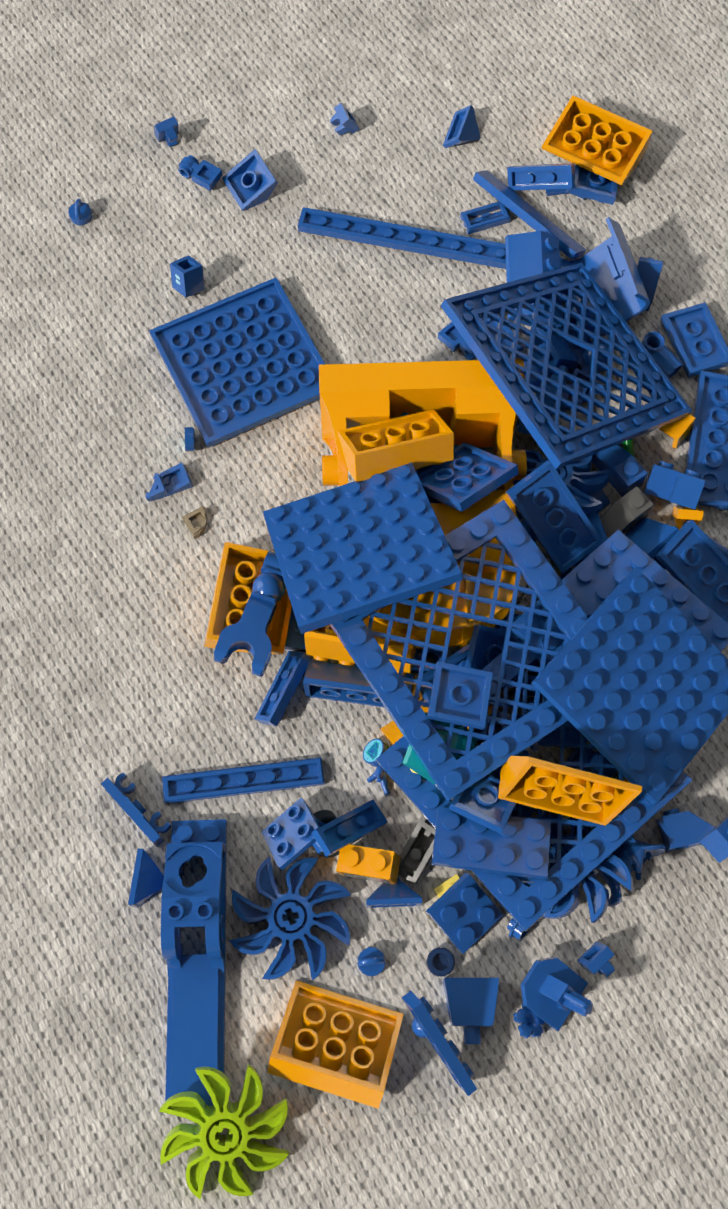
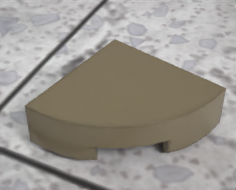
(196, 521)

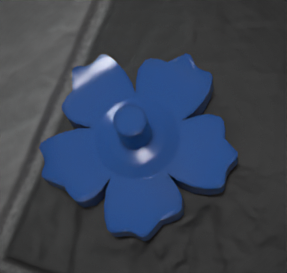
(529, 1023)

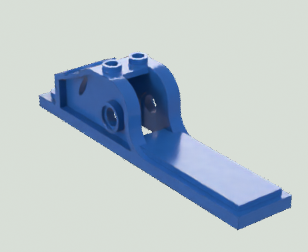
(195, 980)

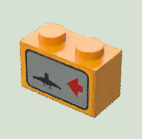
(368, 864)

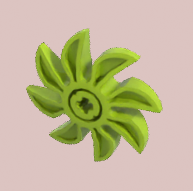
(236, 1140)

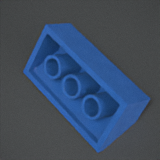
(528, 256)
(340, 683)

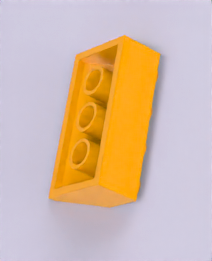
(396, 442)
(325, 645)

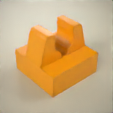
(682, 513)

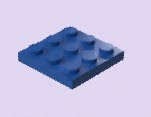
(467, 477)

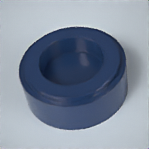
(440, 962)

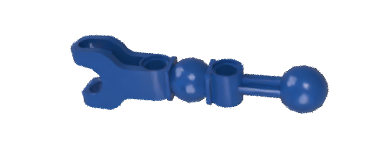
(255, 621)

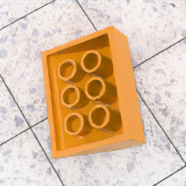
(598, 140)
(233, 588)
(564, 789)
(336, 1044)

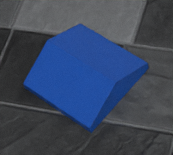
(250, 181)

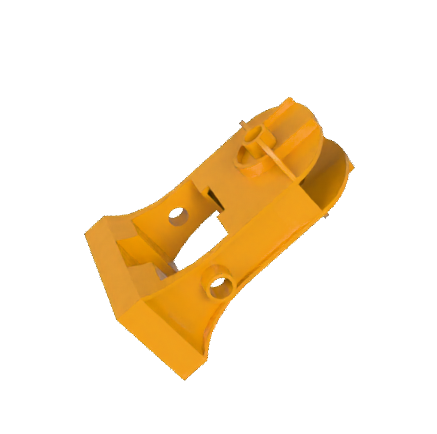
(475, 413)

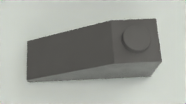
(626, 512)
(417, 851)

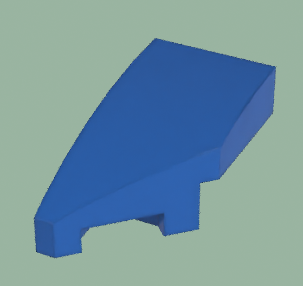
(169, 482)

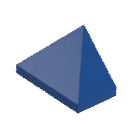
(462, 128)
(146, 879)
(393, 896)

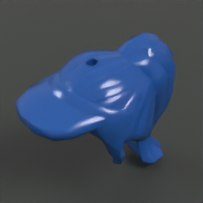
(634, 857)

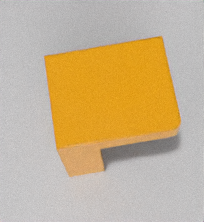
(679, 429)

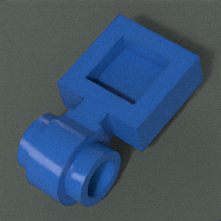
(203, 174)

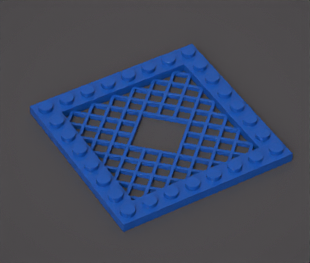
(661, 408)
(450, 774)
(567, 872)

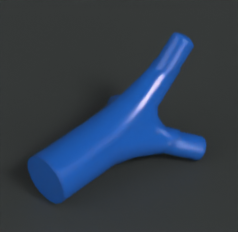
(381, 777)

